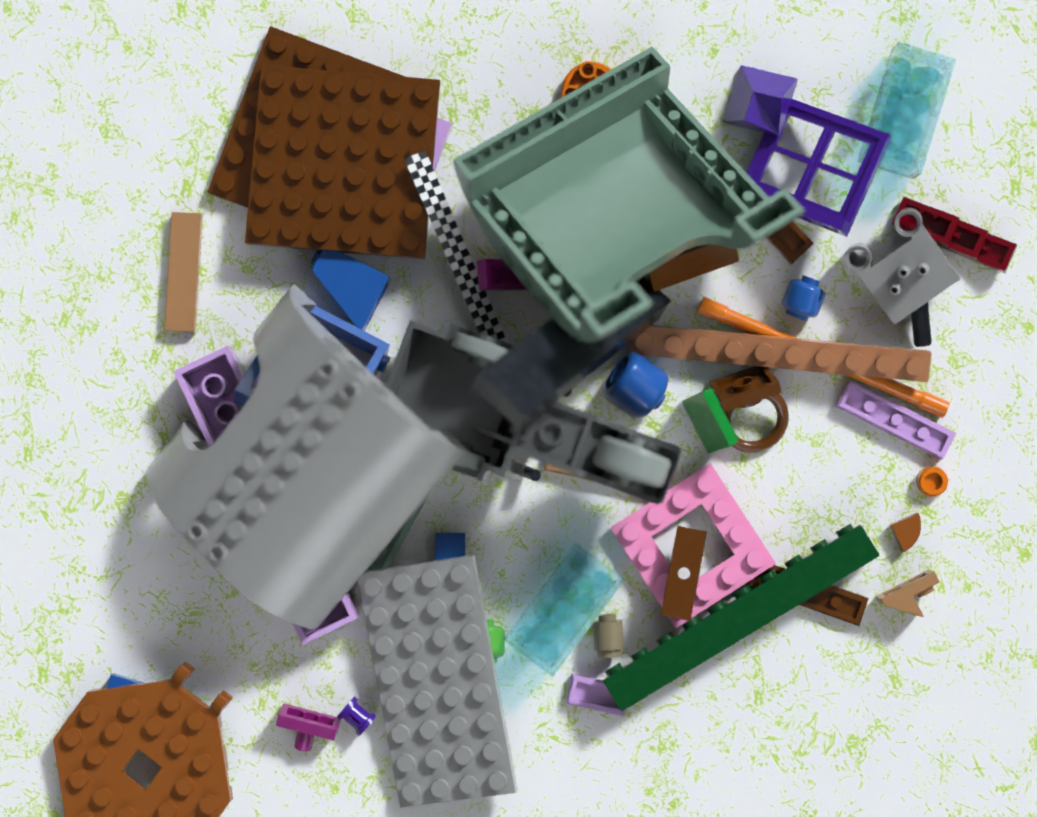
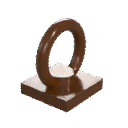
(746, 390)

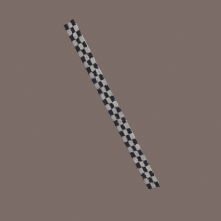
(453, 245)

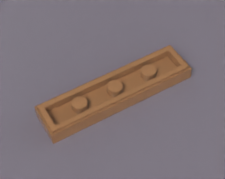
(183, 272)

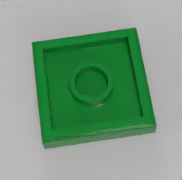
(710, 421)

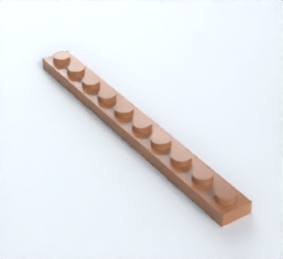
(783, 353)

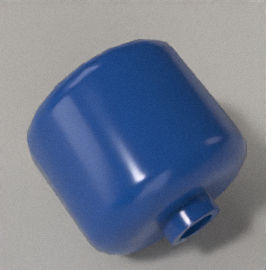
(636, 385)

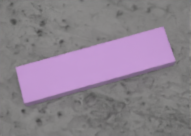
(895, 419)

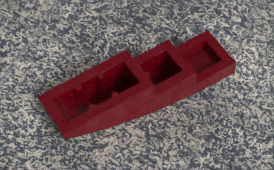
(960, 236)

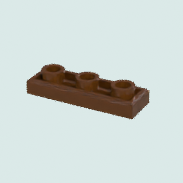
(687, 554)

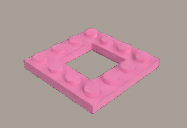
(699, 489)

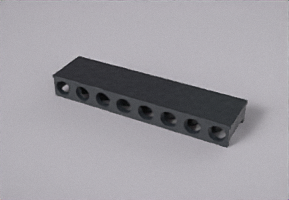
(553, 362)

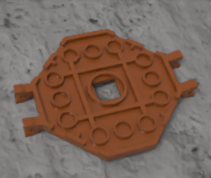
(164, 725)

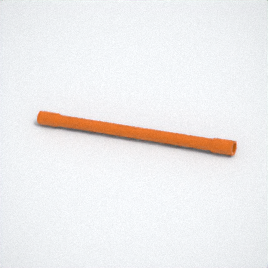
(921, 399)

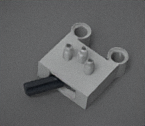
(907, 276)

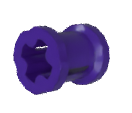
(356, 716)

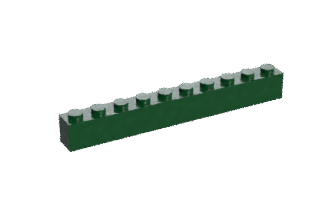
(740, 617)

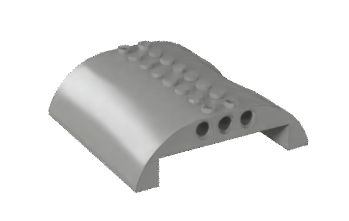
(304, 474)

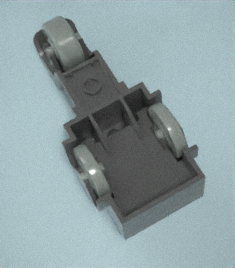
(434, 383)

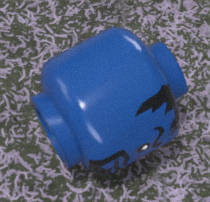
(803, 298)

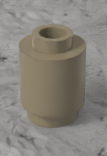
(608, 636)

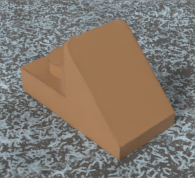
(903, 595)

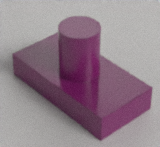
(497, 276)
(308, 725)

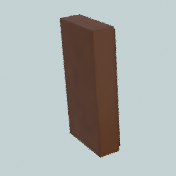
(790, 241)

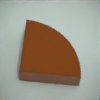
(907, 531)

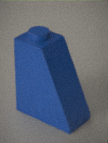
(351, 284)

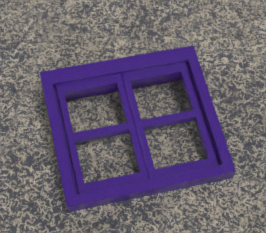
(815, 213)

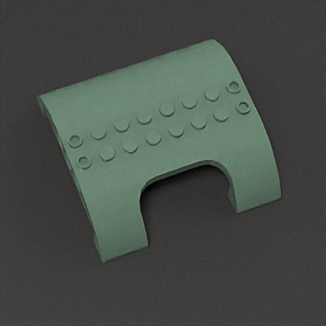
(608, 193)

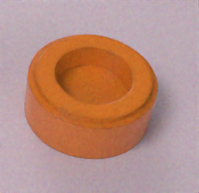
(932, 481)

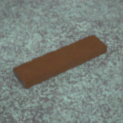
(830, 601)

